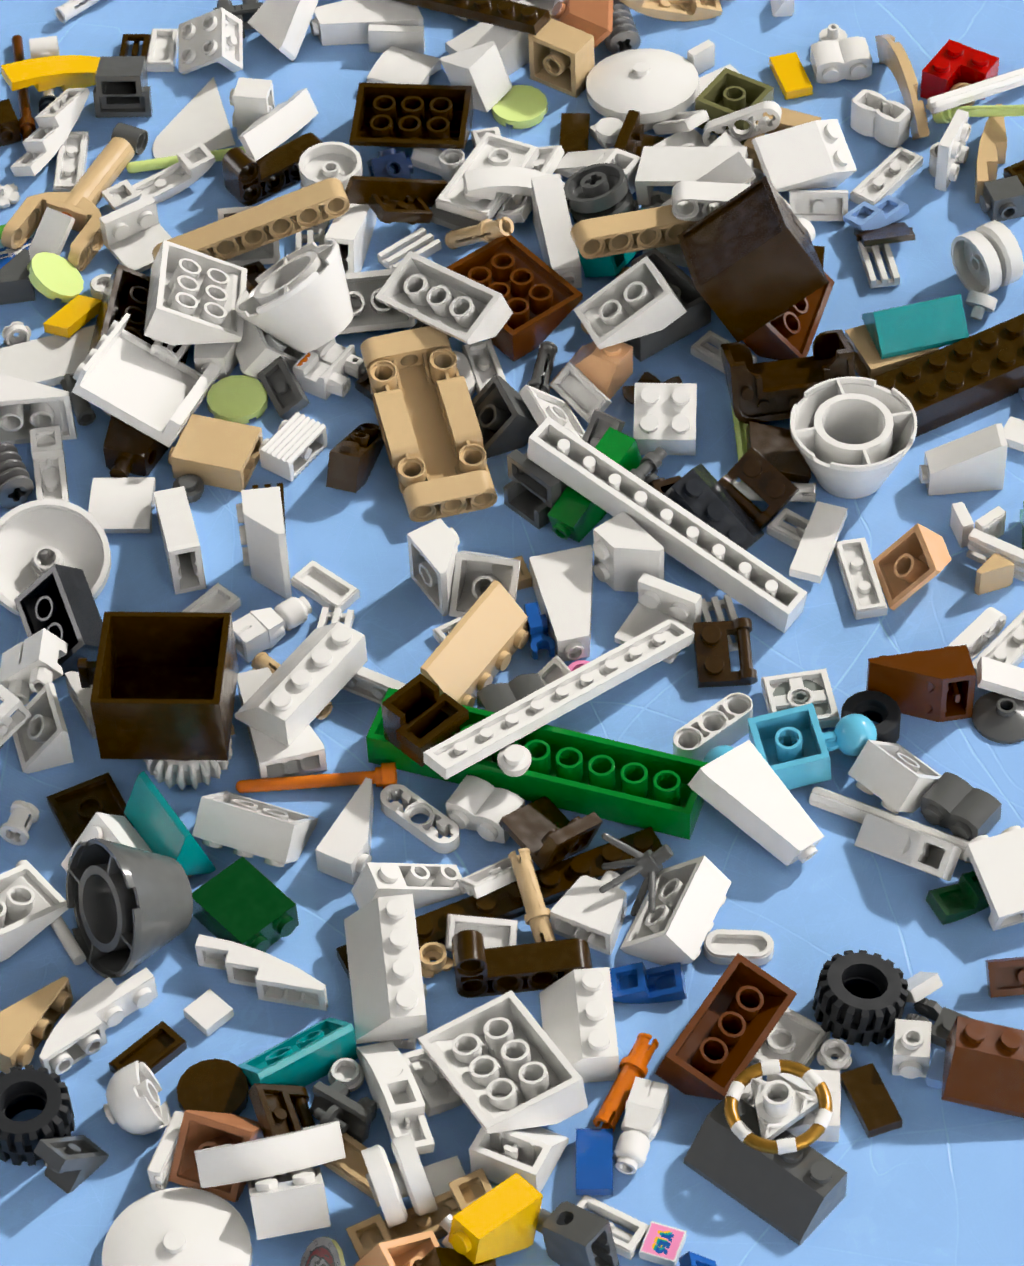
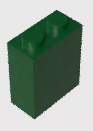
(244, 907)

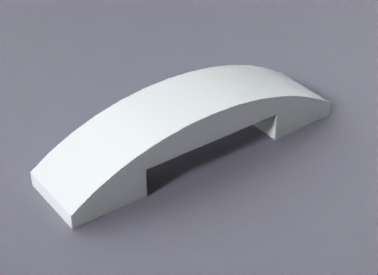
(488, 181)
(165, 184)
(49, 463)
(270, 1155)

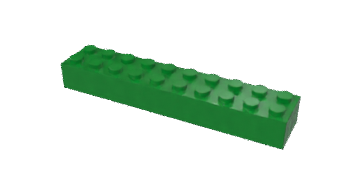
(579, 775)

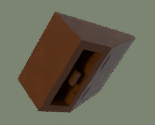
(927, 682)

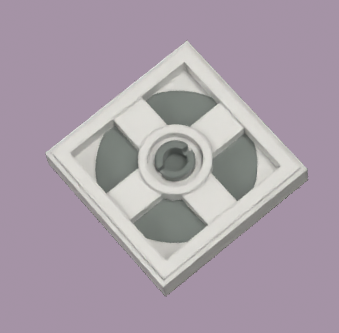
(800, 689)

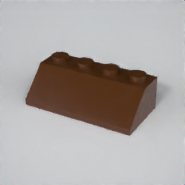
(793, 330)
(726, 1031)
(984, 1066)

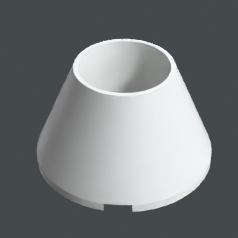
(301, 298)
(852, 433)

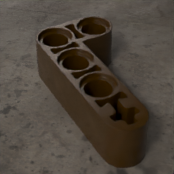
(256, 180)
(515, 967)

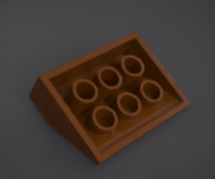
(529, 286)

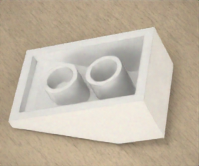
(805, 156)
(630, 306)
(31, 406)
(26, 907)

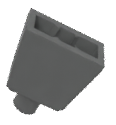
(577, 1237)

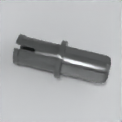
(80, 406)

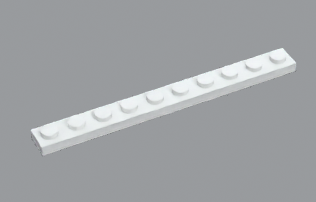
(557, 698)

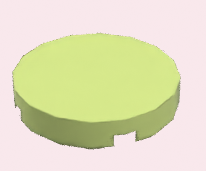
(521, 107)
(55, 277)
(237, 399)

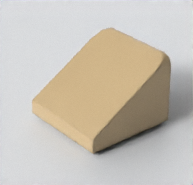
(994, 574)

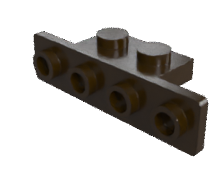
(396, 198)

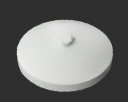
(642, 81)
(45, 535)
(178, 1230)

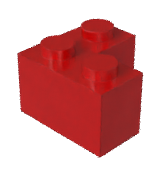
(954, 65)

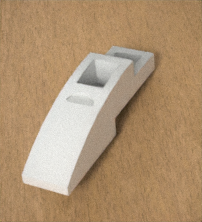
(84, 1024)
(396, 1093)

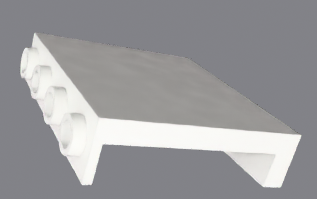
(140, 386)

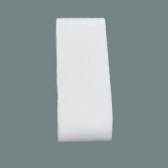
(697, 199)
(717, 726)

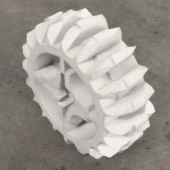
(187, 771)

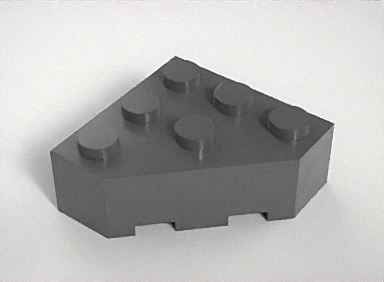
(697, 309)

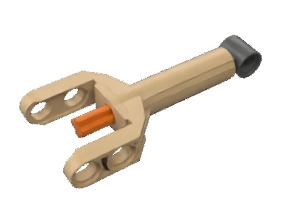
(81, 200)

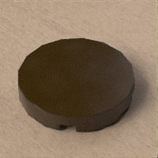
(213, 1087)

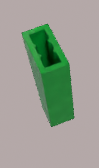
(574, 514)

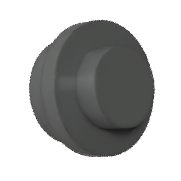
(193, 486)

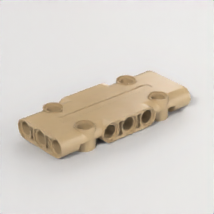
(428, 424)

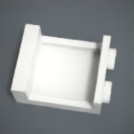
(1000, 872)

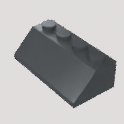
(784, 1190)

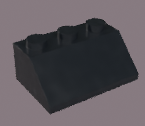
(711, 503)
(65, 607)

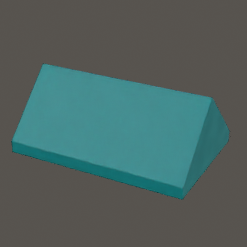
(917, 326)
(163, 828)
(303, 1056)

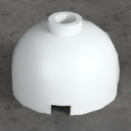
(135, 1100)

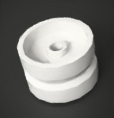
(329, 161)
(987, 258)
(398, 1180)

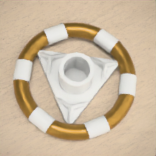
(778, 1106)

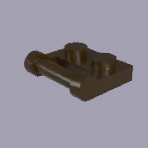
(764, 481)
(713, 653)
(281, 1108)

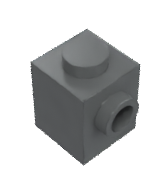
(1003, 199)

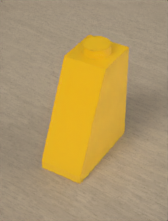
(497, 1221)

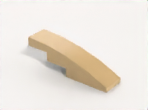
(990, 153)

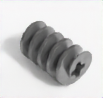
(624, 32)
(14, 478)

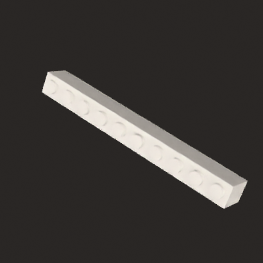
(672, 526)

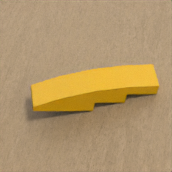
(51, 72)

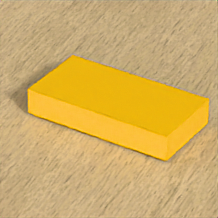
(790, 75)
(72, 316)

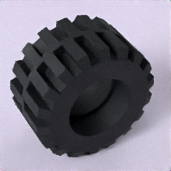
(880, 1002)
(32, 1090)

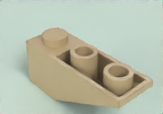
(30, 1022)

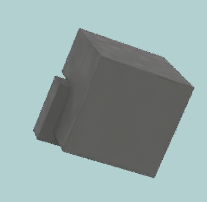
(122, 88)
(531, 490)

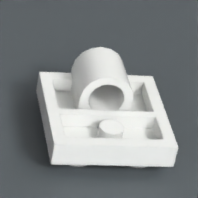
(950, 151)

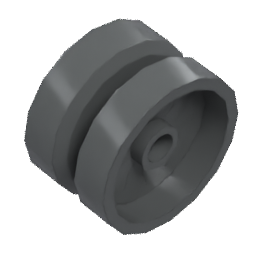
(598, 192)

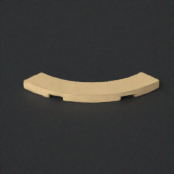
(897, 60)

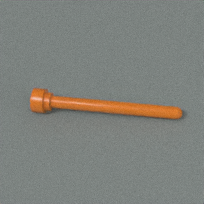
(381, 776)

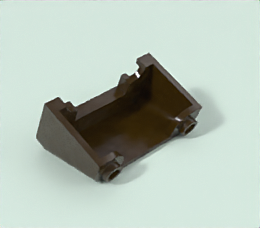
(772, 388)

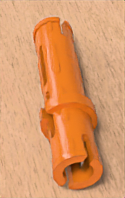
(630, 1067)

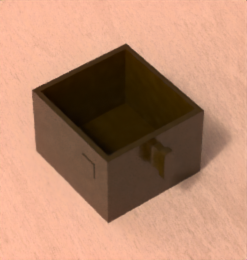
(751, 259)
(163, 685)

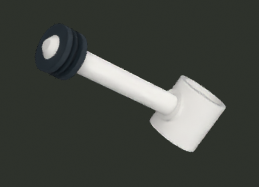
(40, 48)

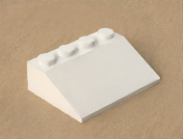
(193, 298)
(506, 1067)

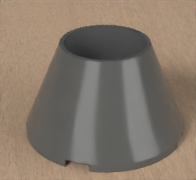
(125, 904)

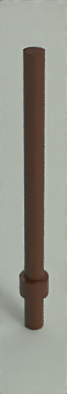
(26, 121)

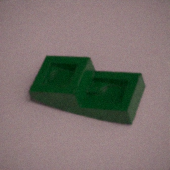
(958, 900)

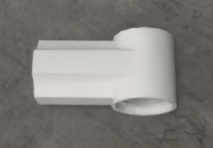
(438, 161)

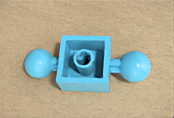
(797, 747)

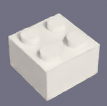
(665, 417)

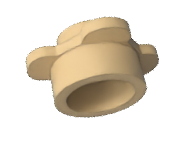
(437, 952)

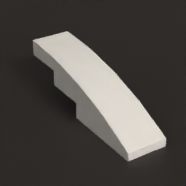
(278, 125)
(54, 127)
(272, 977)

